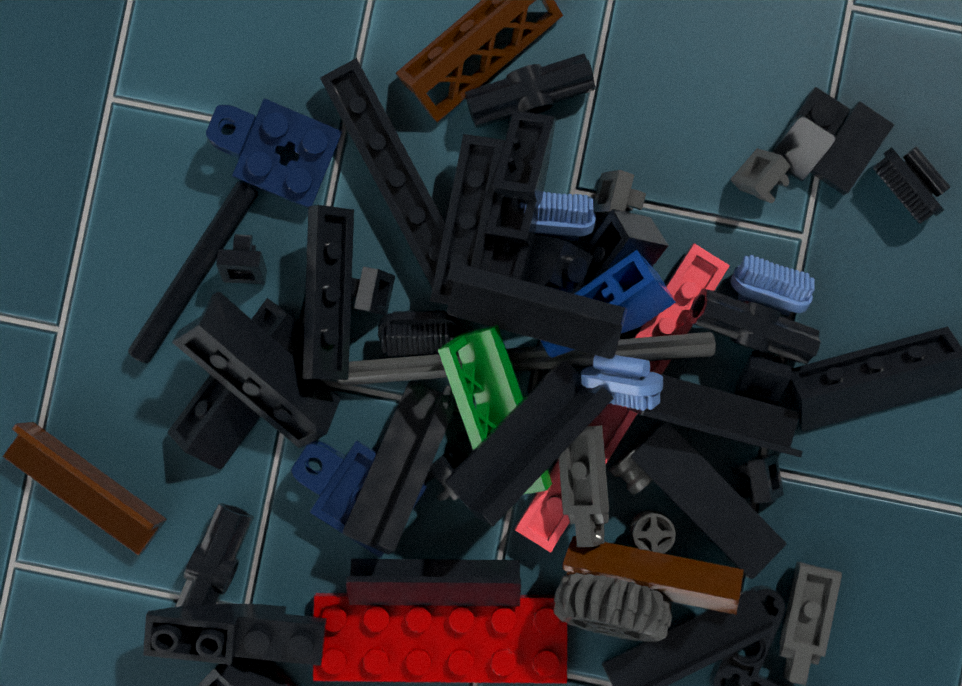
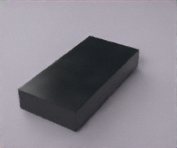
(853, 149)

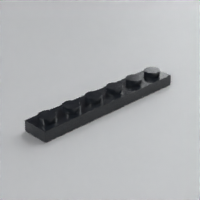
(388, 162)

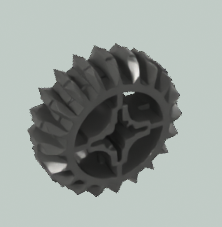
(613, 607)

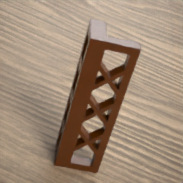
(465, 38)

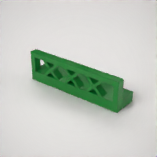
(488, 378)

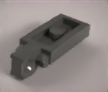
(585, 486)
(808, 619)

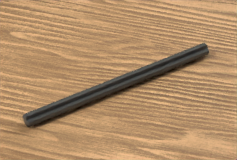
(532, 358)

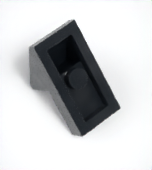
(811, 132)

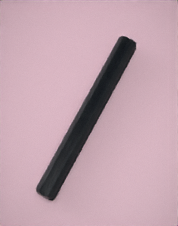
(192, 272)

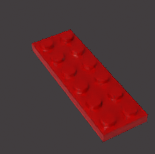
(442, 642)

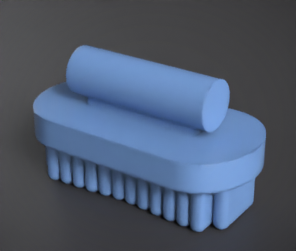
(565, 216)
(773, 285)
(626, 381)

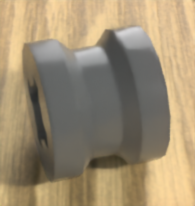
(630, 472)
(660, 539)

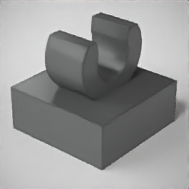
(761, 174)
(616, 193)

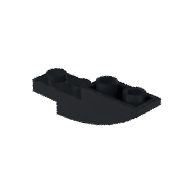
(234, 630)

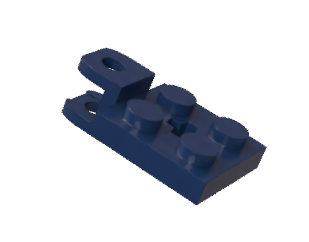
(256, 145)
(336, 481)

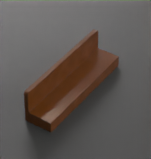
(84, 487)
(677, 577)

